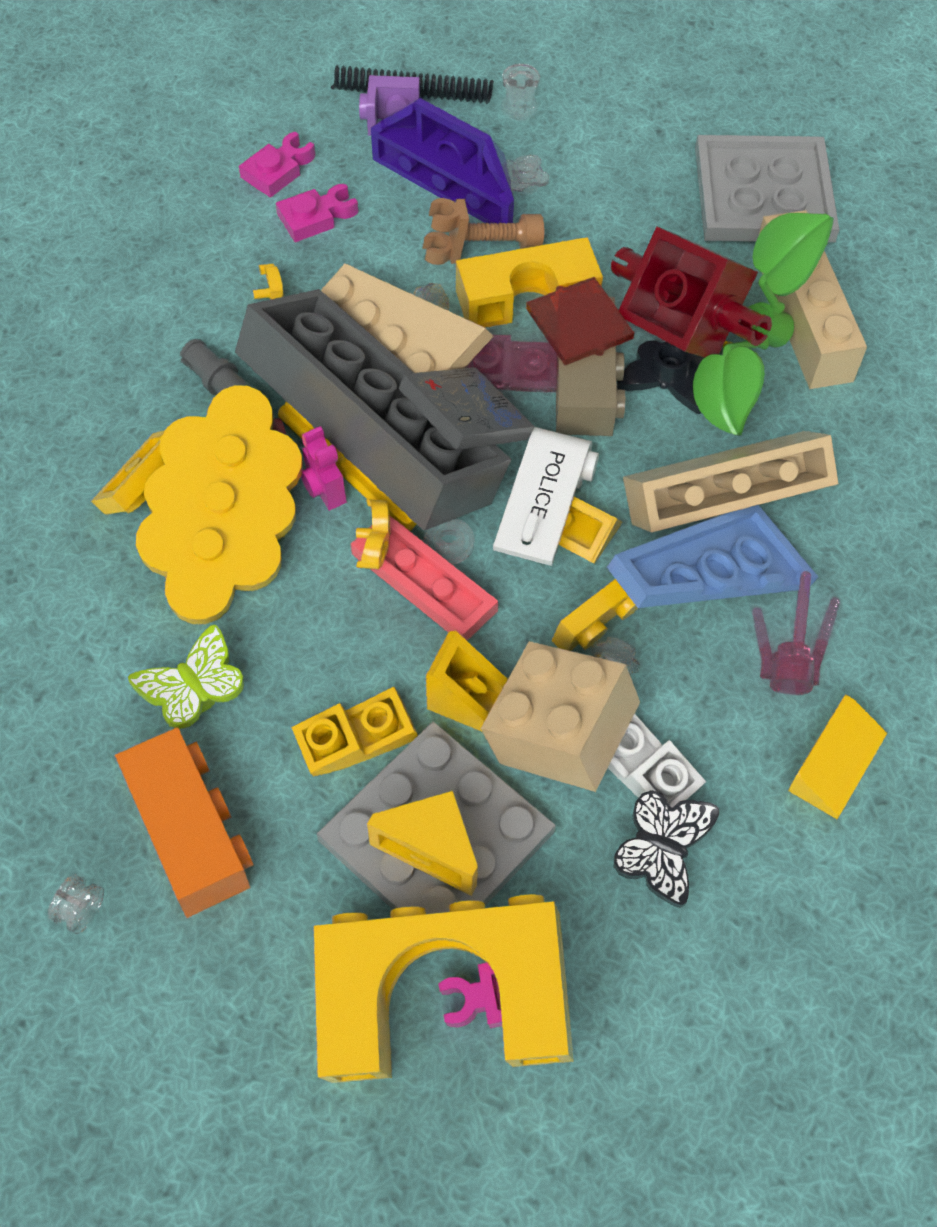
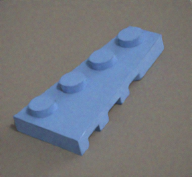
(710, 561)

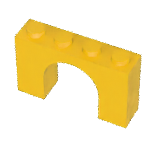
(364, 959)

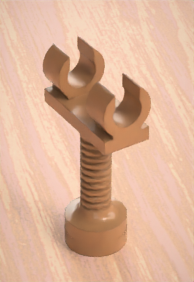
(454, 218)

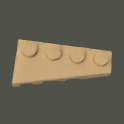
(408, 326)

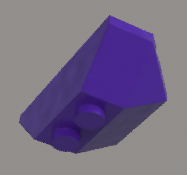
(446, 159)

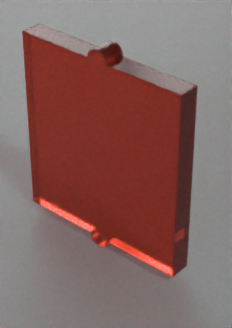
(579, 320)

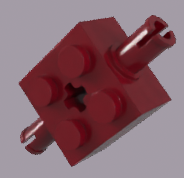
(688, 294)

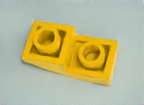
(350, 736)

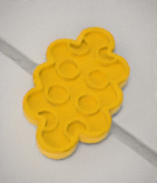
(219, 504)

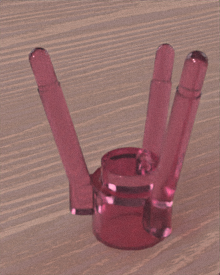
(792, 666)

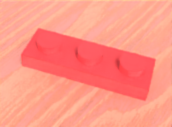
(432, 583)

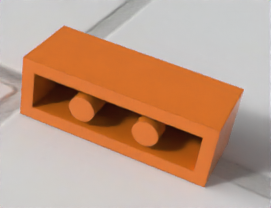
(185, 821)

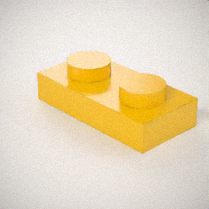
(126, 487)
(587, 621)

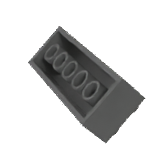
(350, 388)

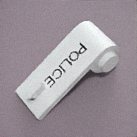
(543, 494)

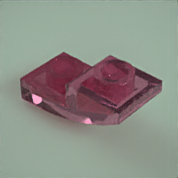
(518, 365)

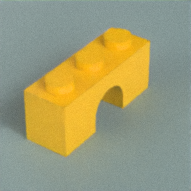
(491, 281)

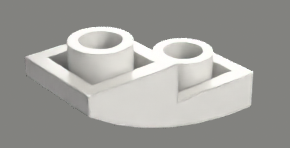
(648, 765)

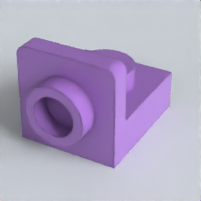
(386, 96)

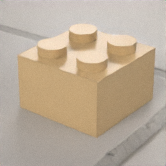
(561, 715)

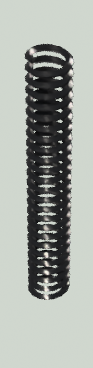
(460, 93)

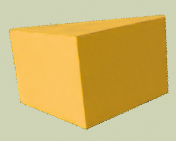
(462, 682)
(428, 837)

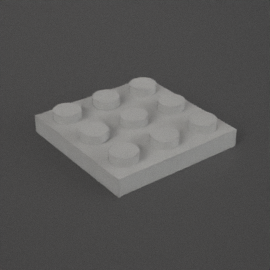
(759, 178)
(497, 820)

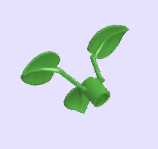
(787, 255)

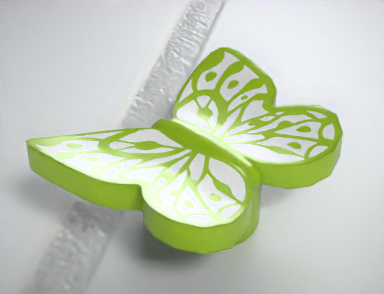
(194, 684)

